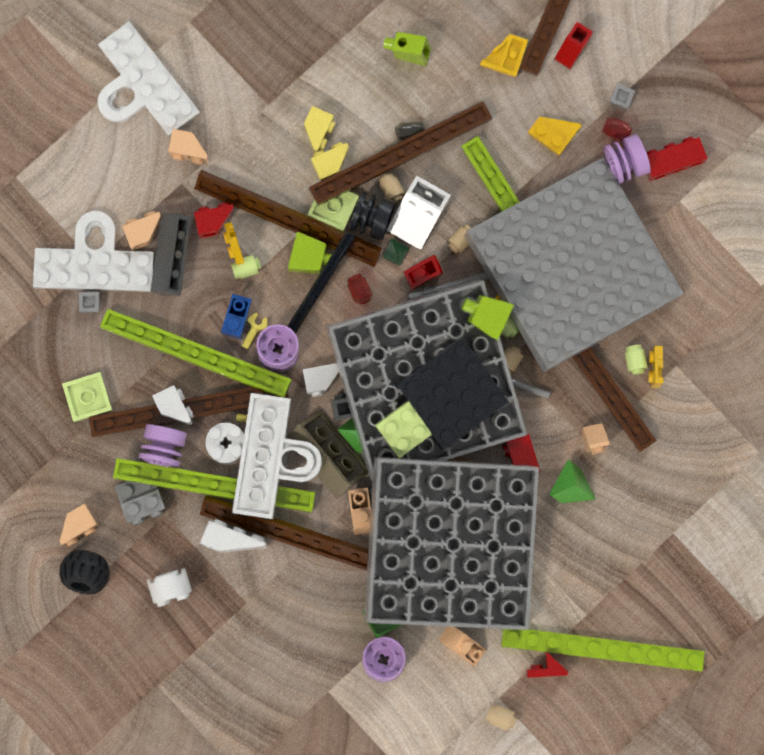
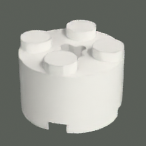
(217, 436)
(169, 586)

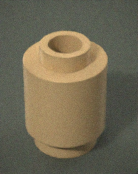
(391, 188)
(457, 241)
(513, 358)
(501, 717)

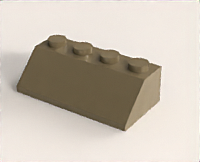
(340, 462)

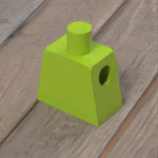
(409, 47)
(307, 255)
(488, 314)

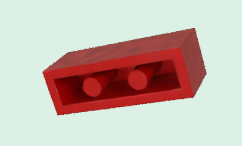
(676, 158)

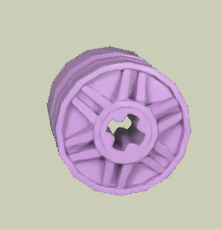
(628, 158)
(284, 339)
(162, 445)
(387, 648)

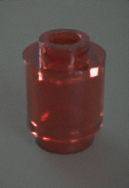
(617, 128)
(359, 289)

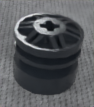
(372, 215)

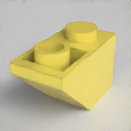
(317, 127)
(329, 162)

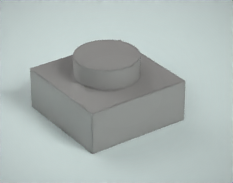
(622, 97)
(89, 302)

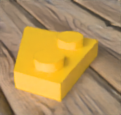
(506, 56)
(554, 133)
(234, 249)
(655, 375)

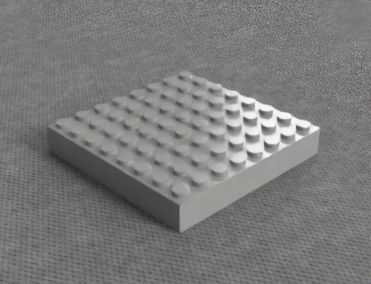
(573, 264)
(394, 341)
(451, 543)

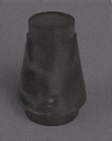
(408, 129)

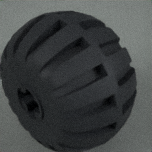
(84, 572)

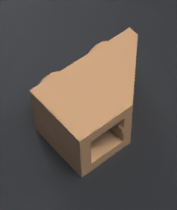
(186, 146)
(142, 231)
(595, 438)
(360, 510)
(76, 524)
(462, 645)

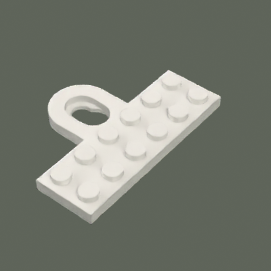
(148, 79)
(90, 268)
(263, 454)

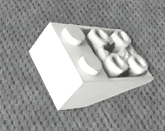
(419, 212)
(224, 540)

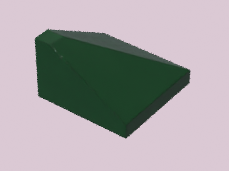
(395, 252)

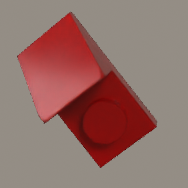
(423, 272)
(553, 668)

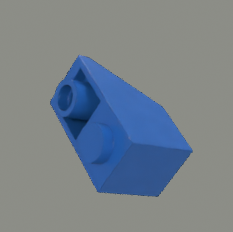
(236, 317)

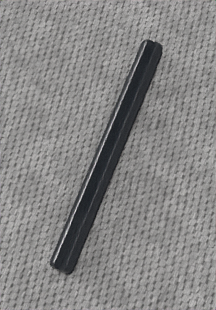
(321, 281)

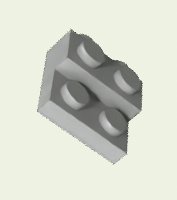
(139, 501)

